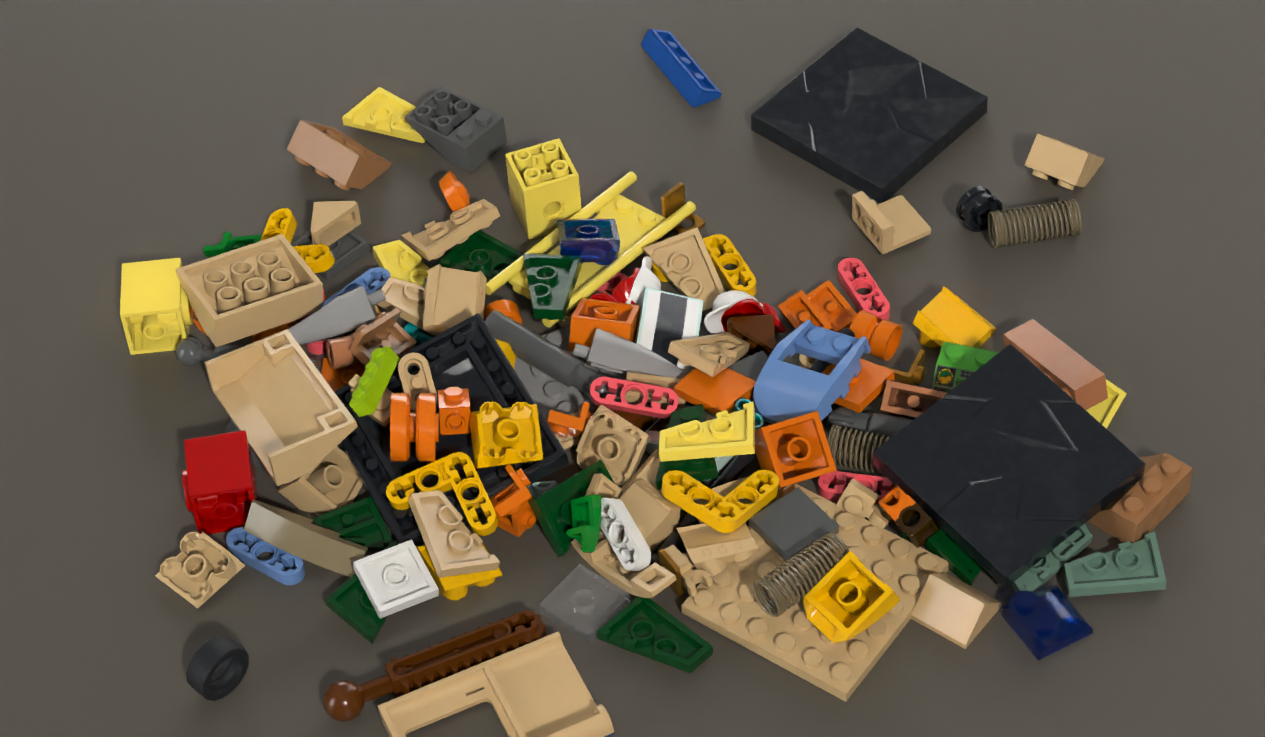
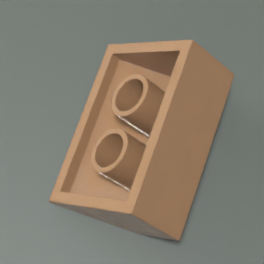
(336, 155)
(1147, 500)

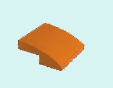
(822, 306)
(715, 392)

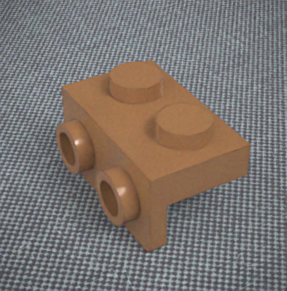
(379, 334)

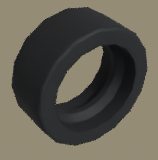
(208, 658)

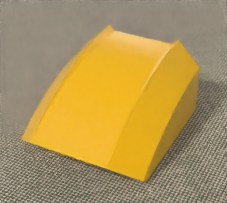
(848, 600)

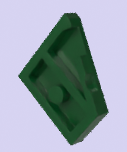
(358, 523)

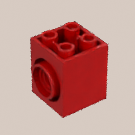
(219, 481)

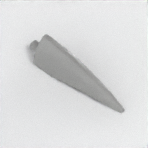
(339, 316)
(623, 356)

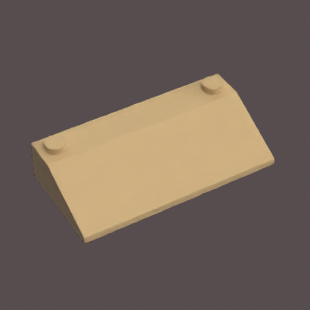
(281, 404)

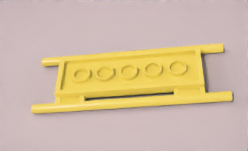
(636, 229)

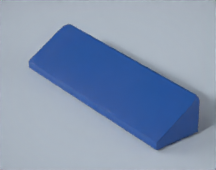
(680, 67)

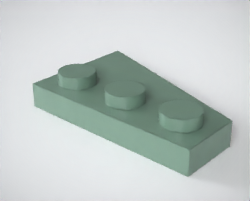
(1054, 561)
(1122, 570)

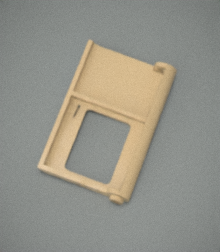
(530, 689)

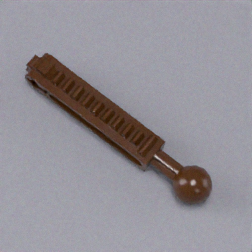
(346, 699)

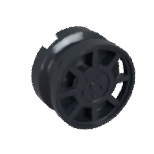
(977, 207)

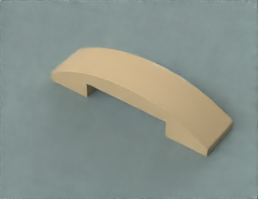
(641, 584)

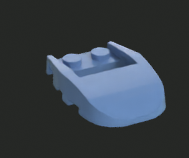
(793, 391)

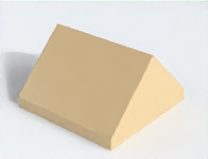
(954, 608)

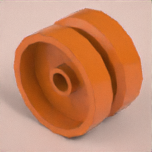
(413, 427)

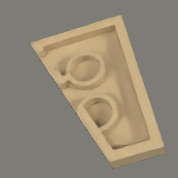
(688, 266)
(407, 298)
(709, 352)
(446, 537)

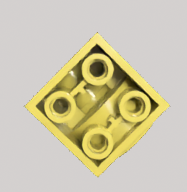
(542, 187)
(154, 306)

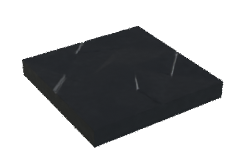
(869, 114)
(457, 358)
(1008, 465)

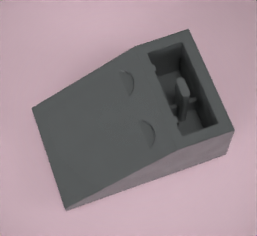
(458, 128)

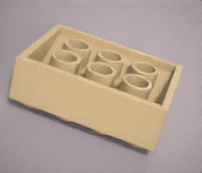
(251, 289)

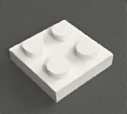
(395, 579)

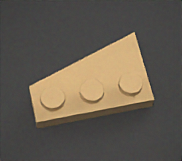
(444, 235)

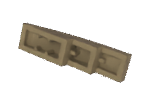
(303, 539)

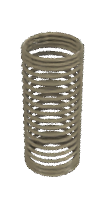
(998, 224)
(835, 441)
(769, 585)

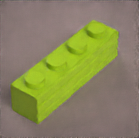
(374, 381)

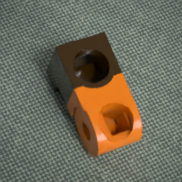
(908, 516)

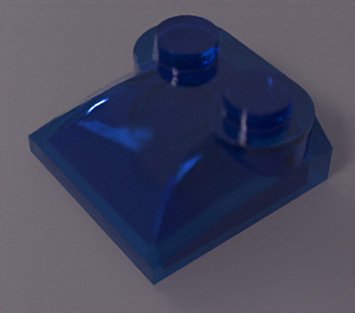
(590, 238)
(1045, 620)

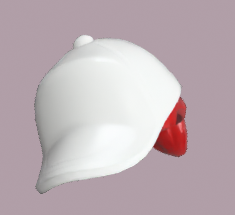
(632, 288)
(735, 304)

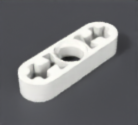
(633, 550)

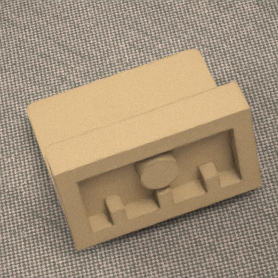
(888, 223)

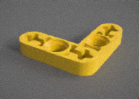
(316, 256)
(730, 256)
(448, 480)
(721, 512)

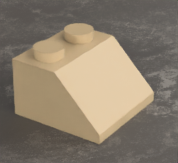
(1062, 161)
(326, 487)

